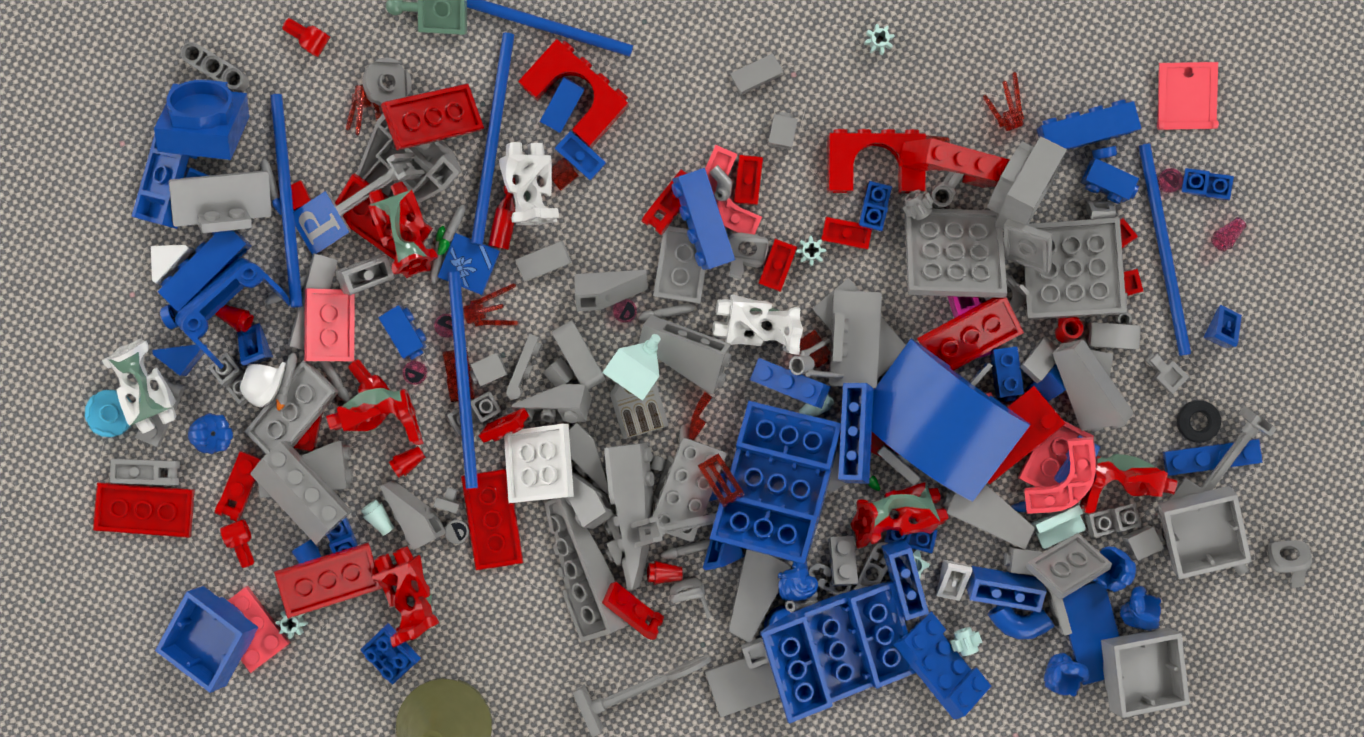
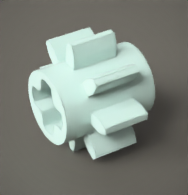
(874, 35)
(816, 246)
(287, 627)
(966, 641)

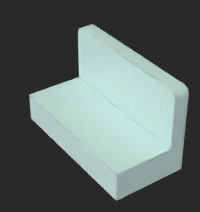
(1059, 526)

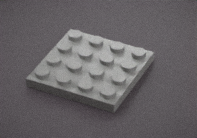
(955, 254)
(1084, 271)

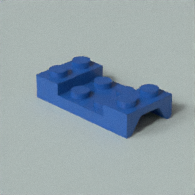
(153, 196)
(941, 668)

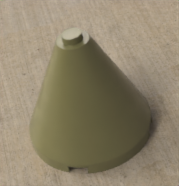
(444, 710)

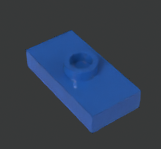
(580, 155)

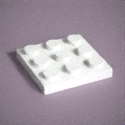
(538, 464)

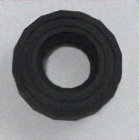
(1213, 421)

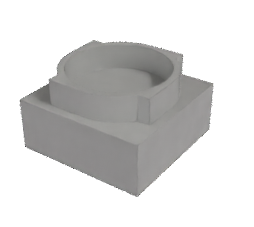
(1026, 181)
(1204, 532)
(1145, 672)

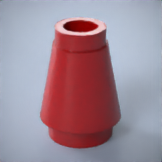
(236, 317)
(406, 461)
(663, 573)

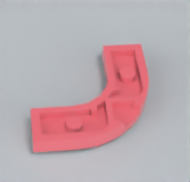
(732, 215)
(1073, 488)

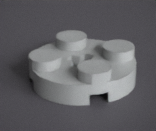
(376, 72)

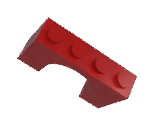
(560, 62)
(844, 147)
(931, 154)

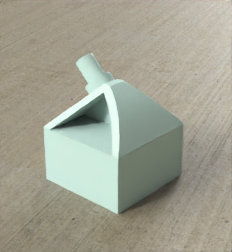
(636, 367)

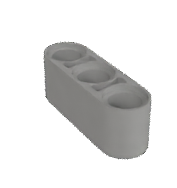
(207, 59)
(578, 355)

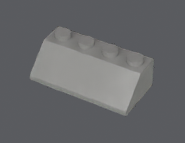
(300, 491)

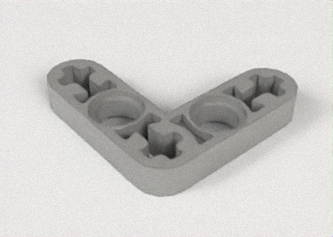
(862, 580)

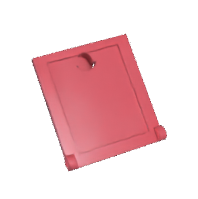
(1187, 100)

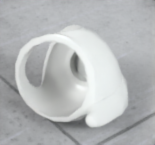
(261, 383)

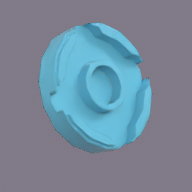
(105, 414)

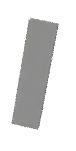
(319, 277)

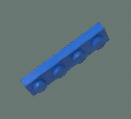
(1208, 457)

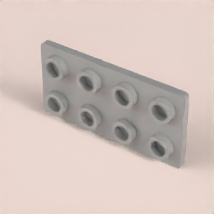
(220, 200)
(855, 337)
(682, 488)

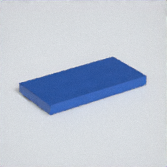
(1090, 622)

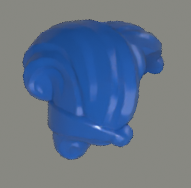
(200, 433)
(1121, 571)
(796, 583)
(1142, 610)
(1064, 675)

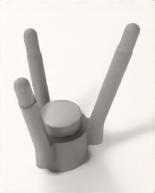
(804, 363)

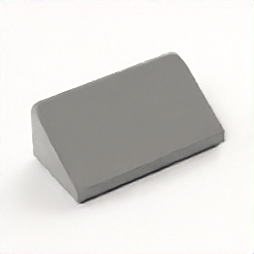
(756, 74)

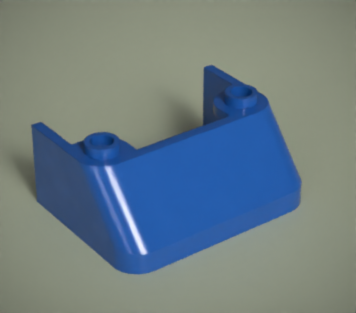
(195, 314)

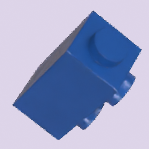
(1110, 181)
(403, 333)
(1006, 373)

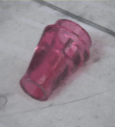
(1227, 235)

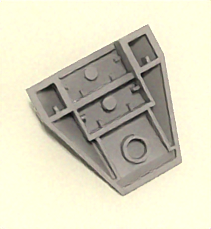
(434, 158)

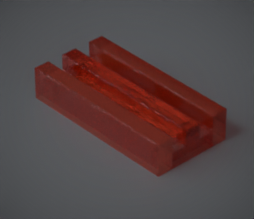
(730, 496)

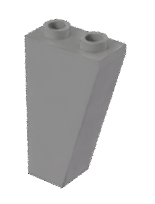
(689, 352)
(1090, 389)
(330, 464)
(990, 515)
(755, 592)

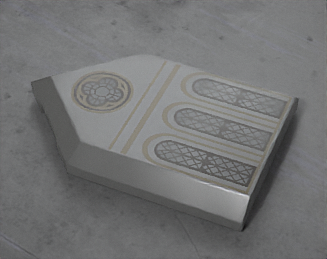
(637, 415)

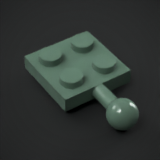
(434, 15)

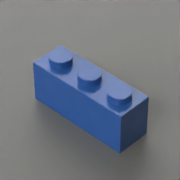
(793, 385)
(906, 579)
(1006, 589)

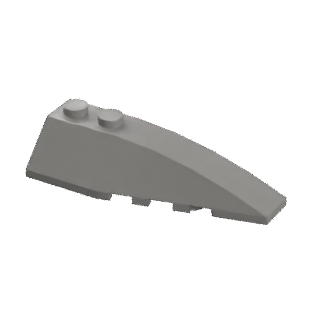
(632, 493)
(584, 573)

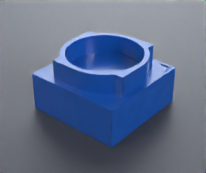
(202, 120)
(206, 638)

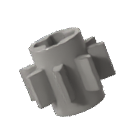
(918, 204)

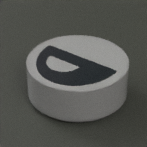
(457, 531)

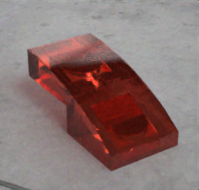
(449, 360)
(696, 422)

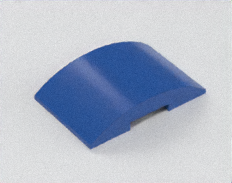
(943, 421)
(785, 474)
(836, 649)

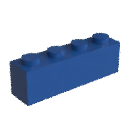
(1093, 126)
(703, 219)
(203, 267)
(856, 433)

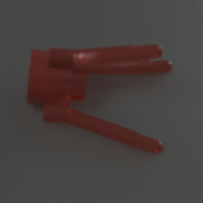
(360, 99)
(1014, 116)
(476, 313)

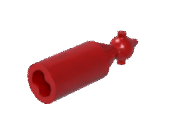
(502, 222)

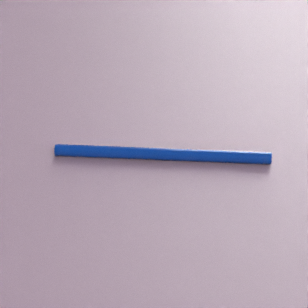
(551, 26)
(492, 139)
(286, 201)
(1164, 249)
(462, 379)

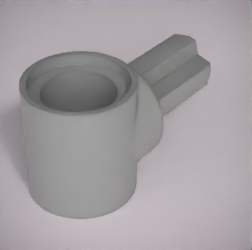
(947, 187)

